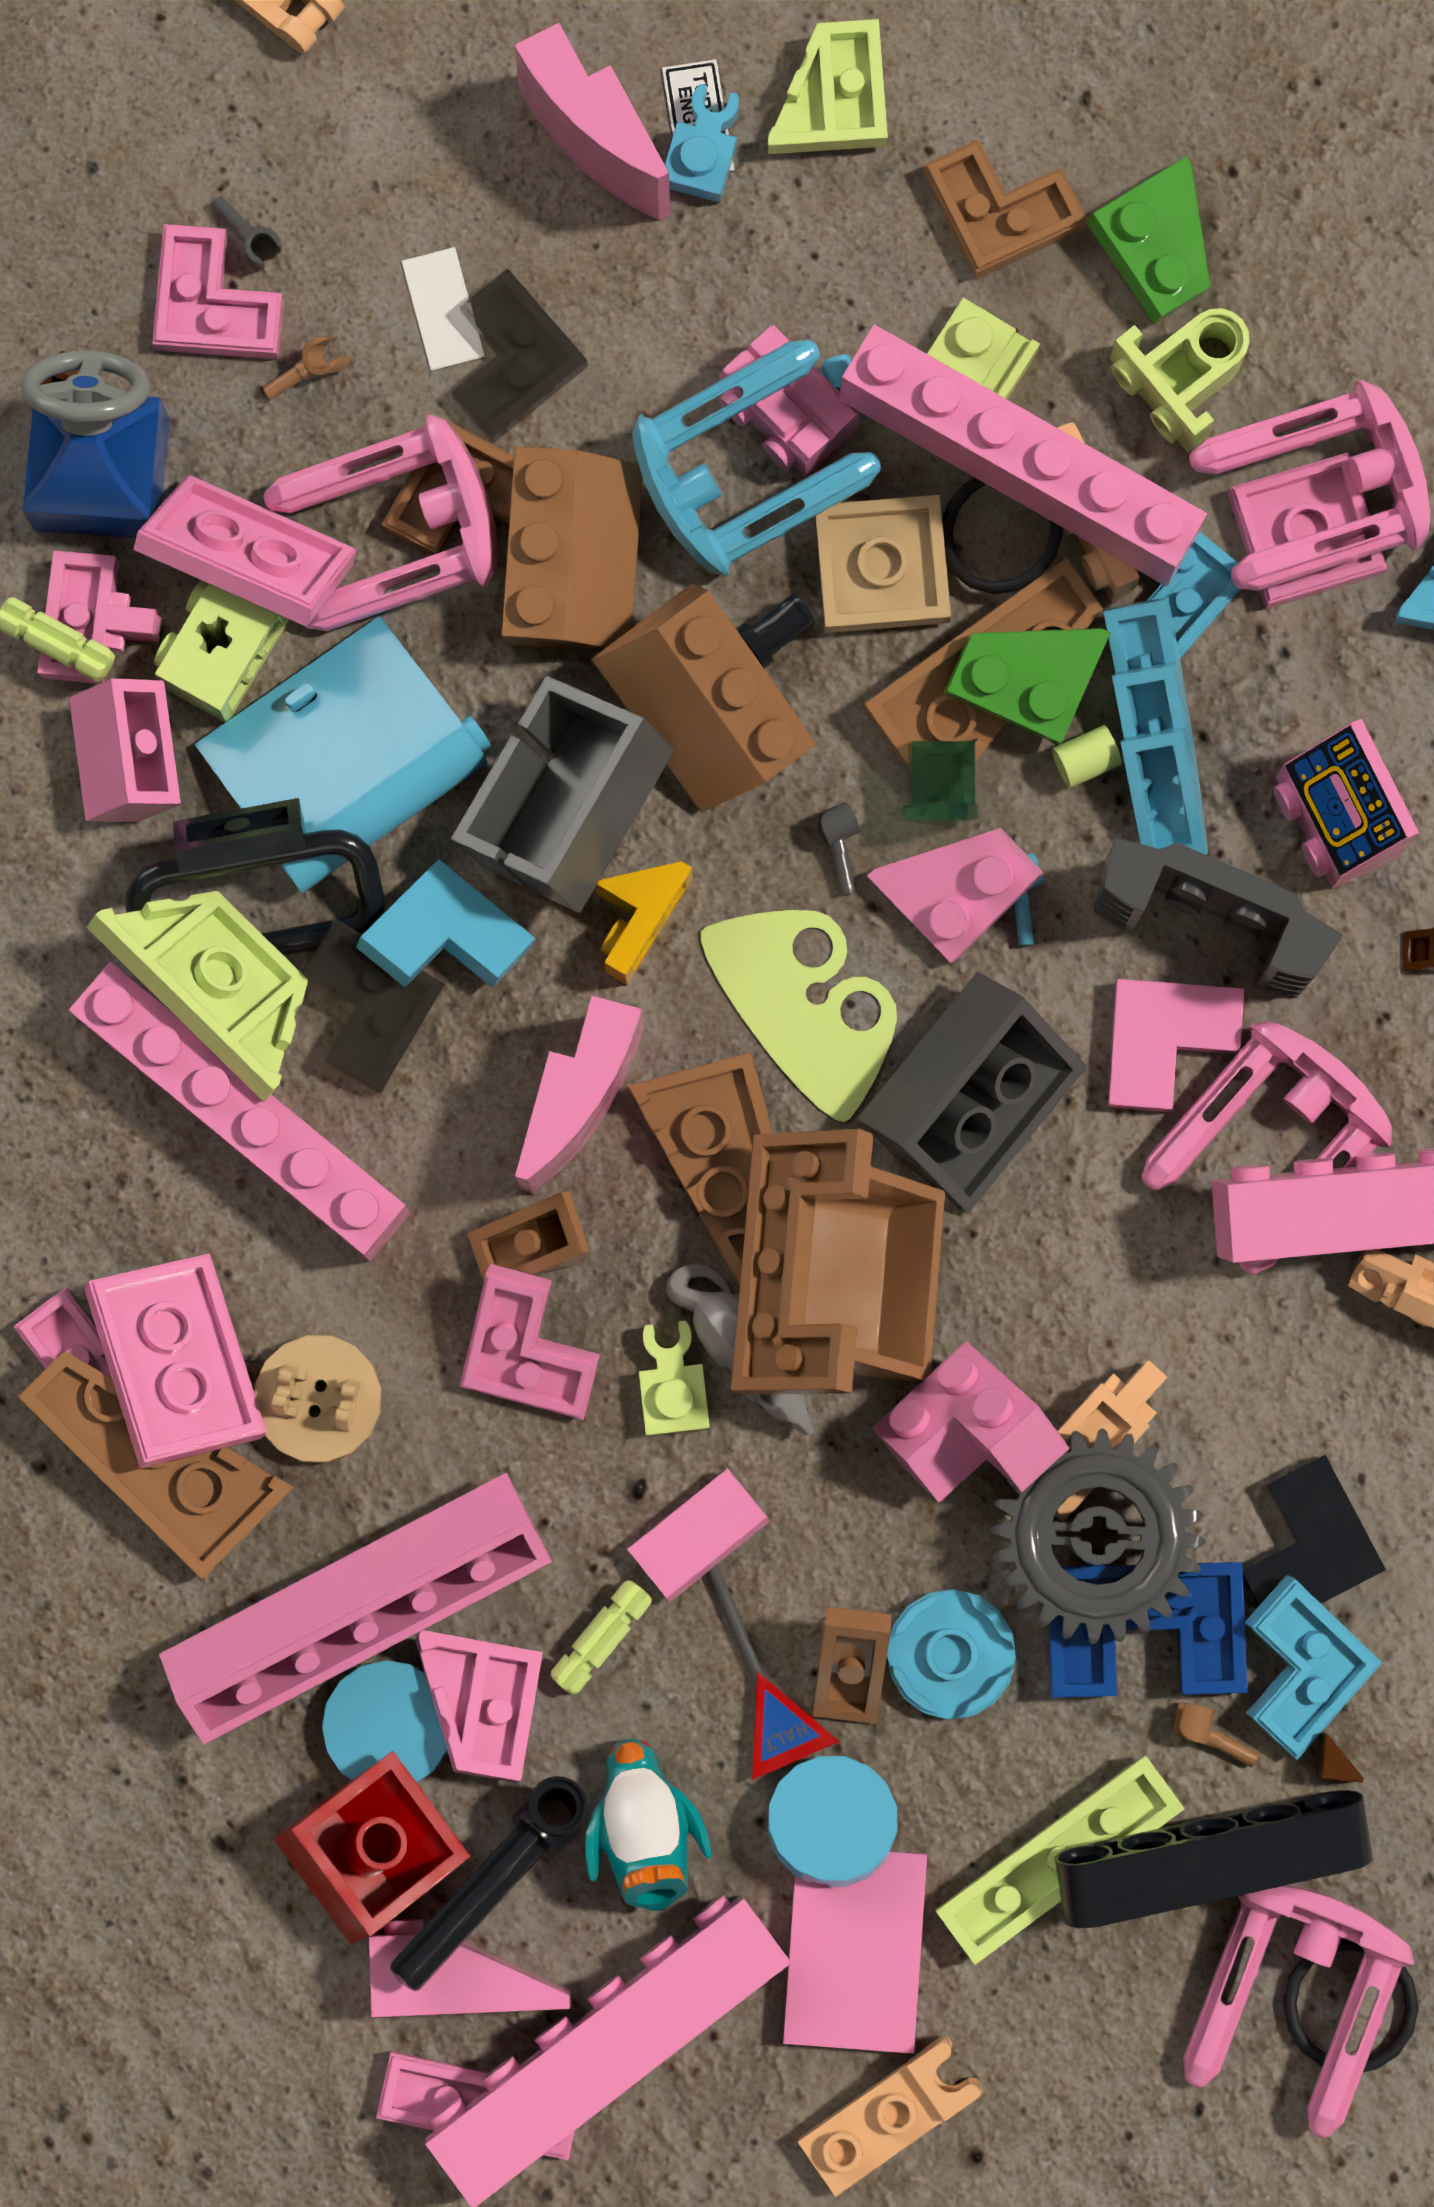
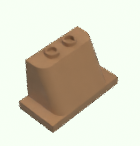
(834, 1268)

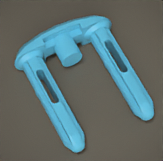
(681, 496)

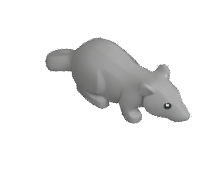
(716, 1328)

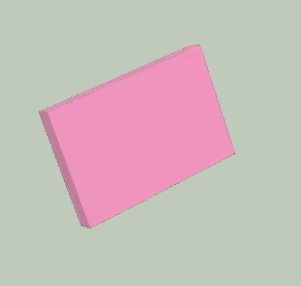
(245, 549)
(174, 1360)
(857, 1959)

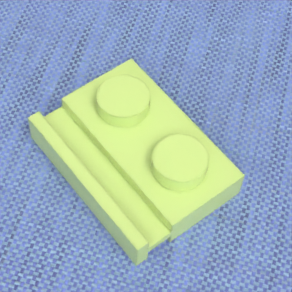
(984, 348)

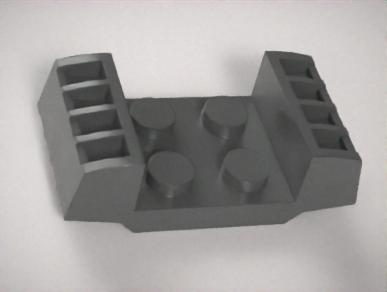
(1243, 900)

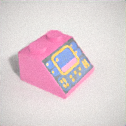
(1345, 805)

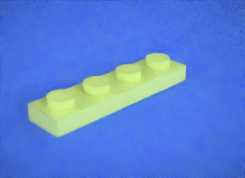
(1027, 1881)

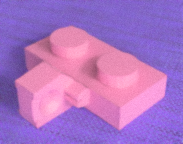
(86, 600)

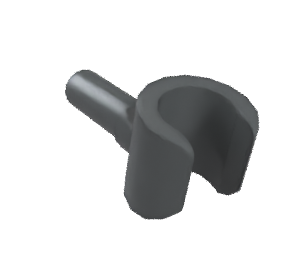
(246, 231)
(835, 827)

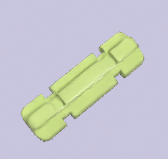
(55, 639)
(601, 1637)

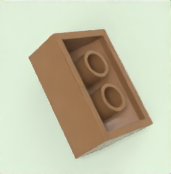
(571, 549)
(705, 698)

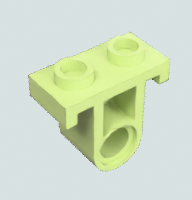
(1179, 374)

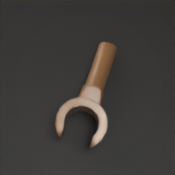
(311, 363)
(1195, 1723)

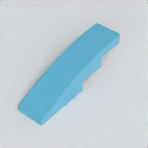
(1156, 725)

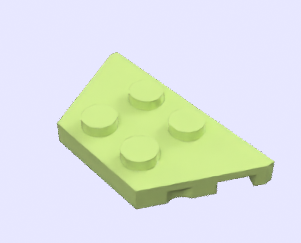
(214, 978)

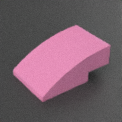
(592, 121)
(578, 1091)

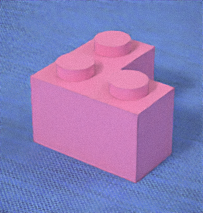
(964, 1417)

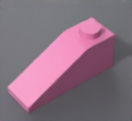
(464, 1984)

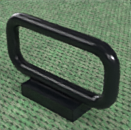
(259, 839)

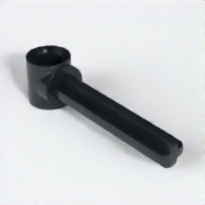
(491, 1881)

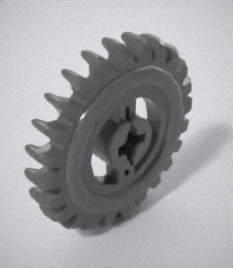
(1161, 1538)

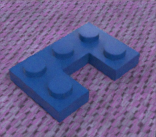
(1207, 1628)

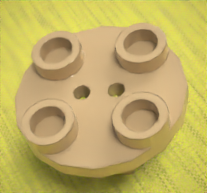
(347, 1406)

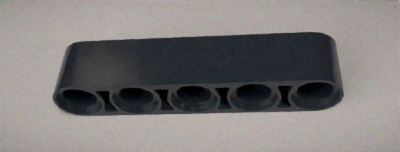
(1213, 1858)

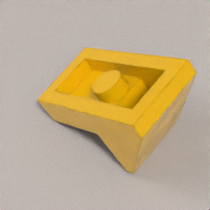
(650, 899)

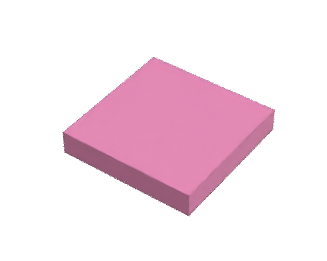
(1297, 506)

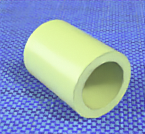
(1086, 756)

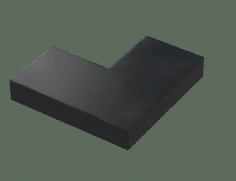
(1330, 1544)

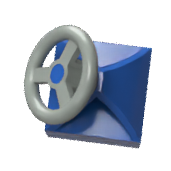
(93, 447)

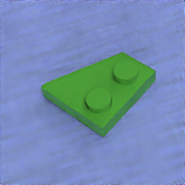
(1157, 240)

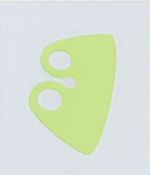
(806, 1040)

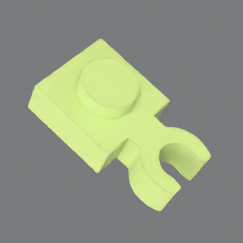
(672, 1393)

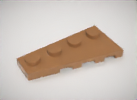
(916, 702)
(707, 1133)
(191, 1504)

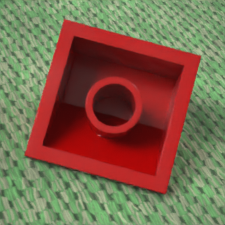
(372, 1848)

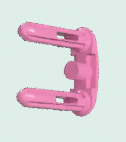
(1391, 463)
(460, 499)
(1323, 1082)
(1325, 1924)

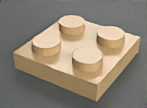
(882, 564)

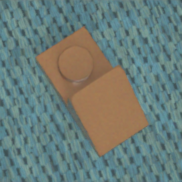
(533, 1238)
(851, 1665)

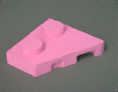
(958, 888)
(481, 1701)

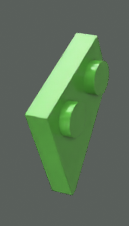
(1028, 676)

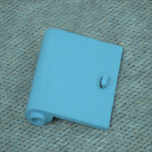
(350, 738)

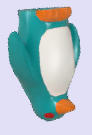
(643, 1829)

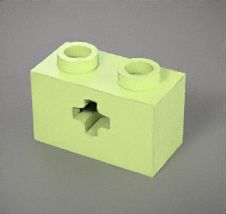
(218, 678)

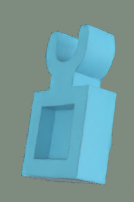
(701, 153)

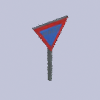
(780, 1726)

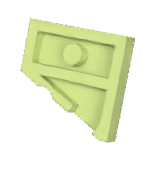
(835, 93)

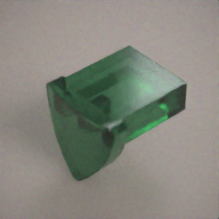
(941, 782)

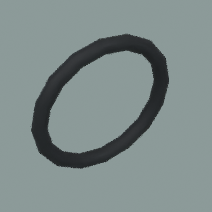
(985, 585)
(1317, 2054)

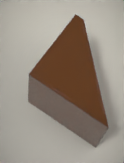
(1418, 950)
(1333, 1762)

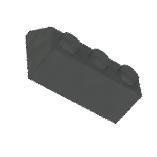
(973, 1091)

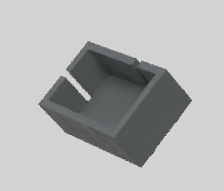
(566, 818)

